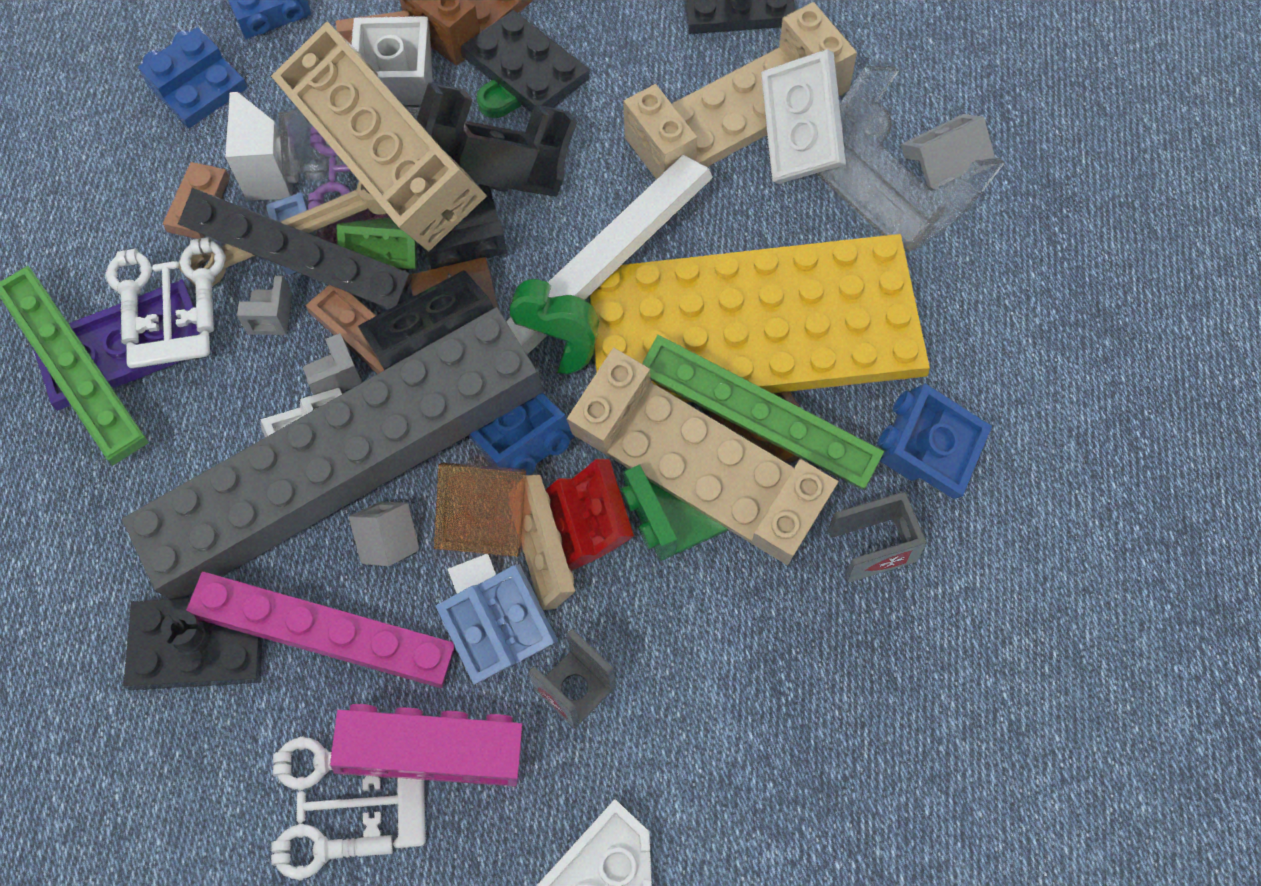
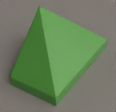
(380, 241)

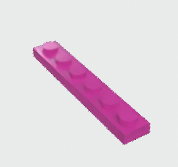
(321, 629)

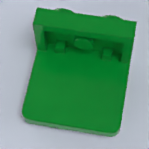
(665, 520)

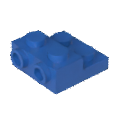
(264, 15)
(191, 76)
(524, 435)
(933, 440)

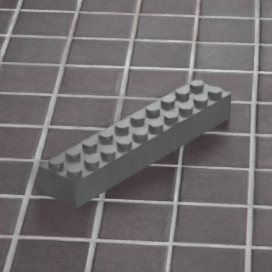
(332, 455)

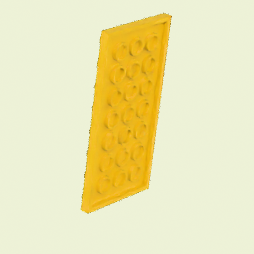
(774, 313)

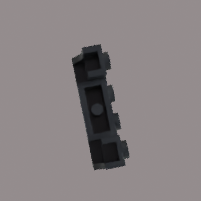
(496, 155)

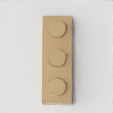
(543, 547)

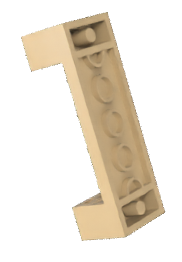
(731, 109)
(378, 137)
(699, 458)

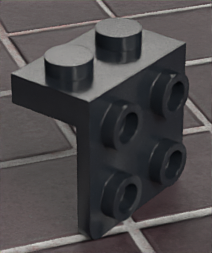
(472, 238)

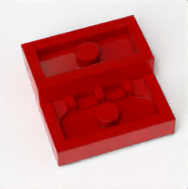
(589, 513)

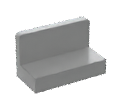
(950, 148)

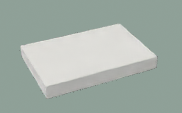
(803, 117)

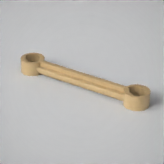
(306, 221)

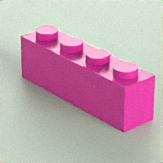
(426, 746)

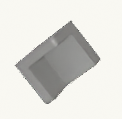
(267, 310)
(333, 370)
(384, 533)

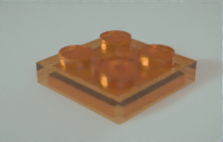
(479, 509)

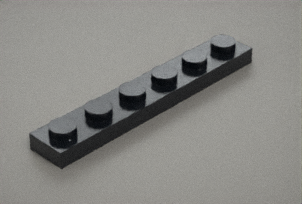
(295, 249)

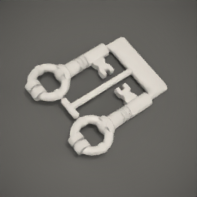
(131, 325)
(410, 814)

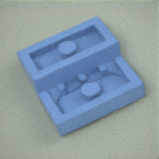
(496, 623)

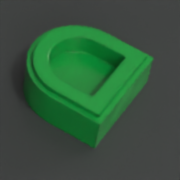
(495, 100)

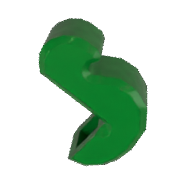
(560, 317)

